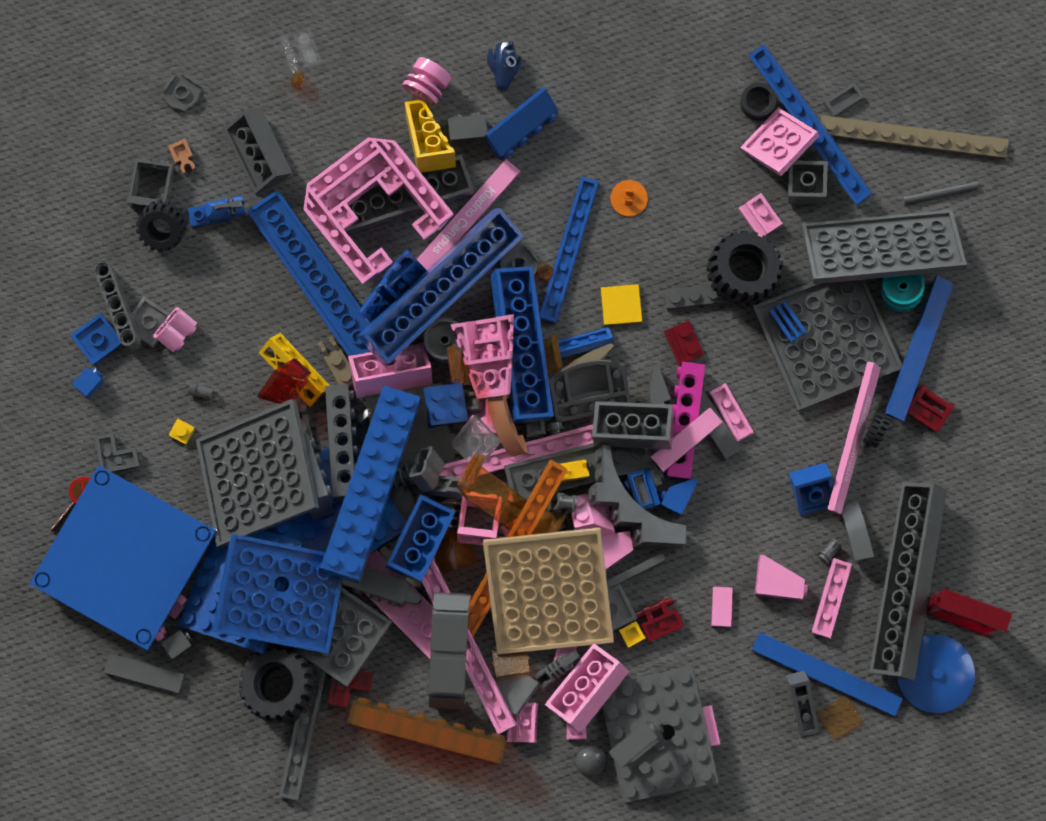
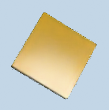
(621, 305)

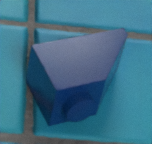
(677, 496)

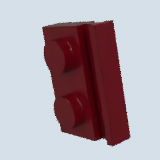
(683, 343)

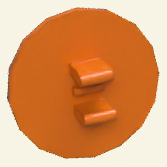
(629, 198)

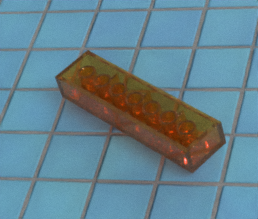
(428, 732)

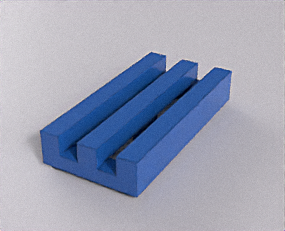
(778, 308)

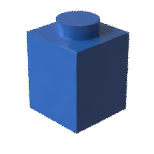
(88, 382)

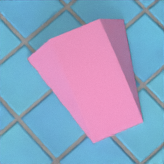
(488, 354)

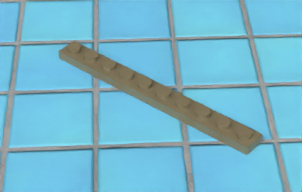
(915, 137)

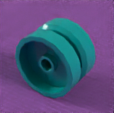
(902, 299)

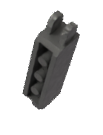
(383, 586)

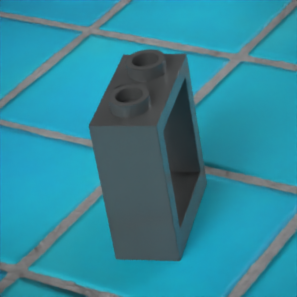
(147, 163)
(637, 744)

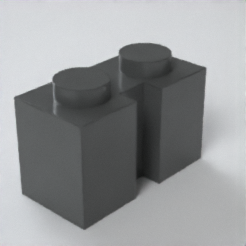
(467, 128)

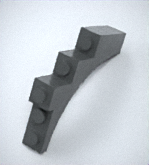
(610, 492)

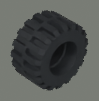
(156, 238)

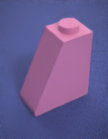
(617, 547)
(778, 581)

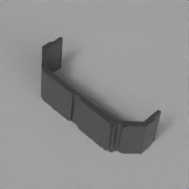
(448, 650)

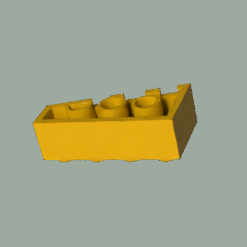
(428, 142)

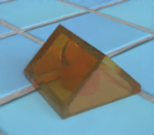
(453, 554)

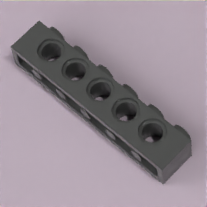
(334, 395)

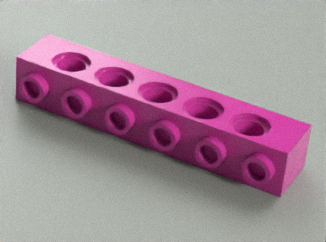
(696, 373)

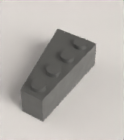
(322, 490)

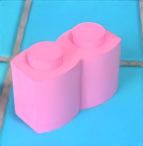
(175, 330)

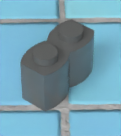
(426, 469)

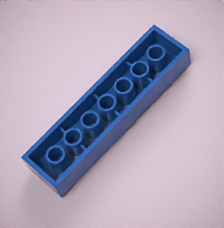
(530, 391)

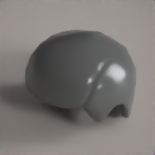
(591, 761)

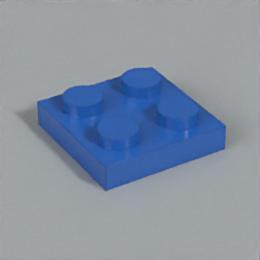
(96, 339)
(445, 404)

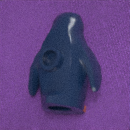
(503, 64)

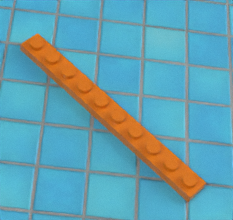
(523, 526)

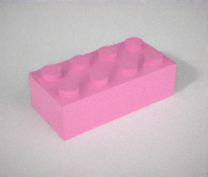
(587, 688)

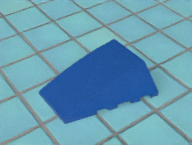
(392, 285)

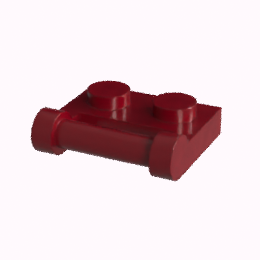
(926, 413)

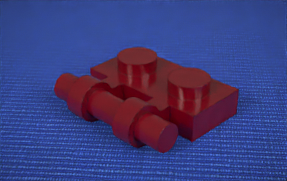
(662, 625)

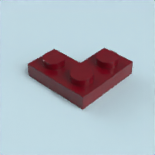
(340, 693)

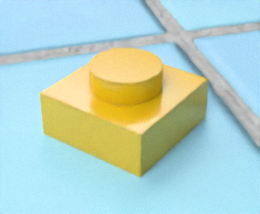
(181, 431)
(632, 634)

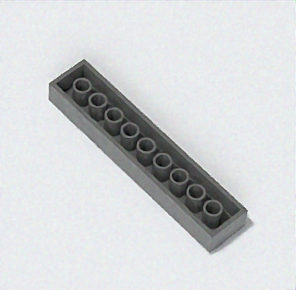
(908, 580)

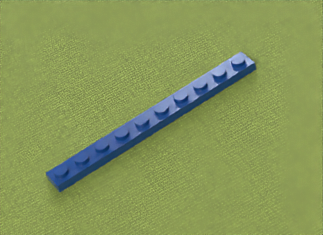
(802, 111)

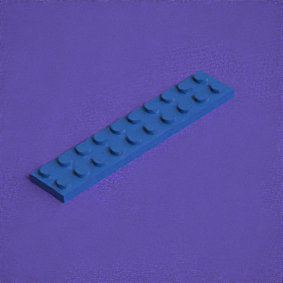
(311, 271)

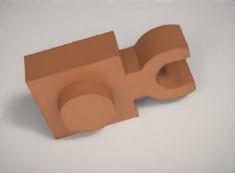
(181, 154)

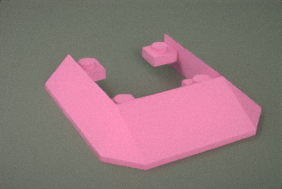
(352, 176)

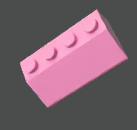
(405, 371)

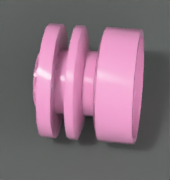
(427, 81)

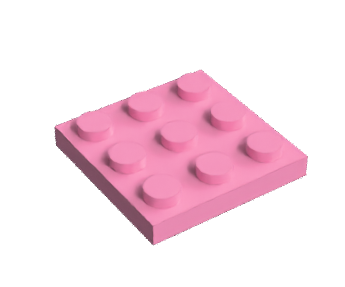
(779, 141)

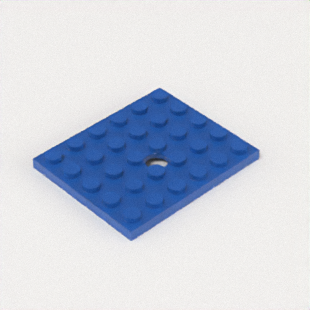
(204, 595)
(257, 611)

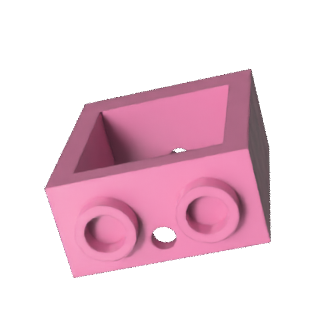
(473, 535)

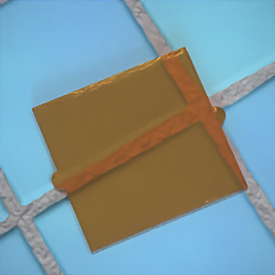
(510, 664)
(839, 717)

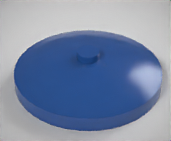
(942, 676)

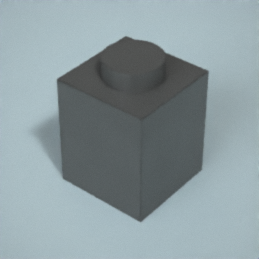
(178, 644)

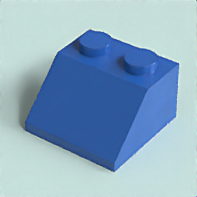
(812, 488)

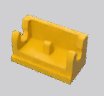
(576, 471)

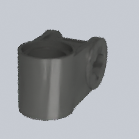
(562, 503)

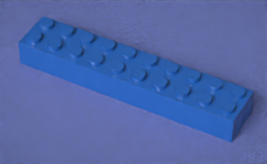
(440, 286)
(371, 484)

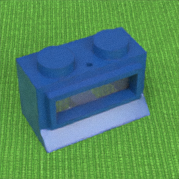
(642, 489)

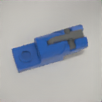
(217, 211)

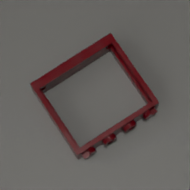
(968, 613)

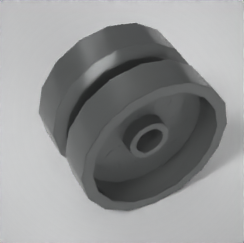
(434, 333)

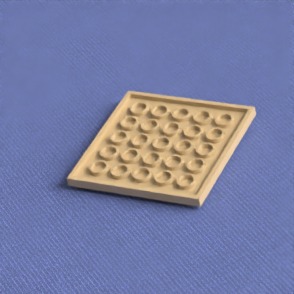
(548, 590)

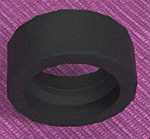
(754, 115)

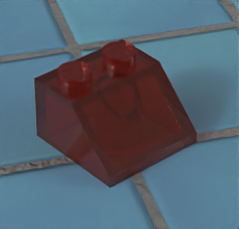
(285, 382)

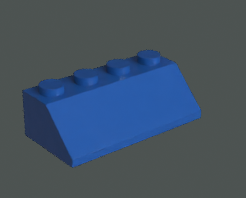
(521, 124)
(420, 539)

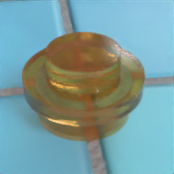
(297, 79)

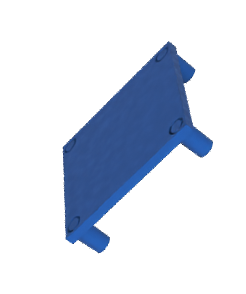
(123, 557)

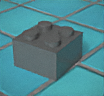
(808, 183)

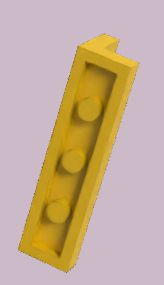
(284, 352)

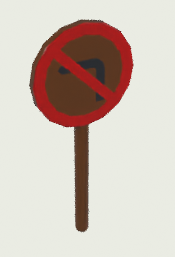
(75, 491)

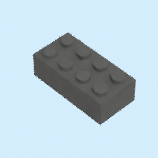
(633, 425)

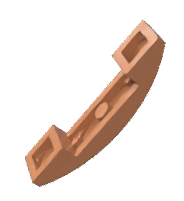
(505, 427)

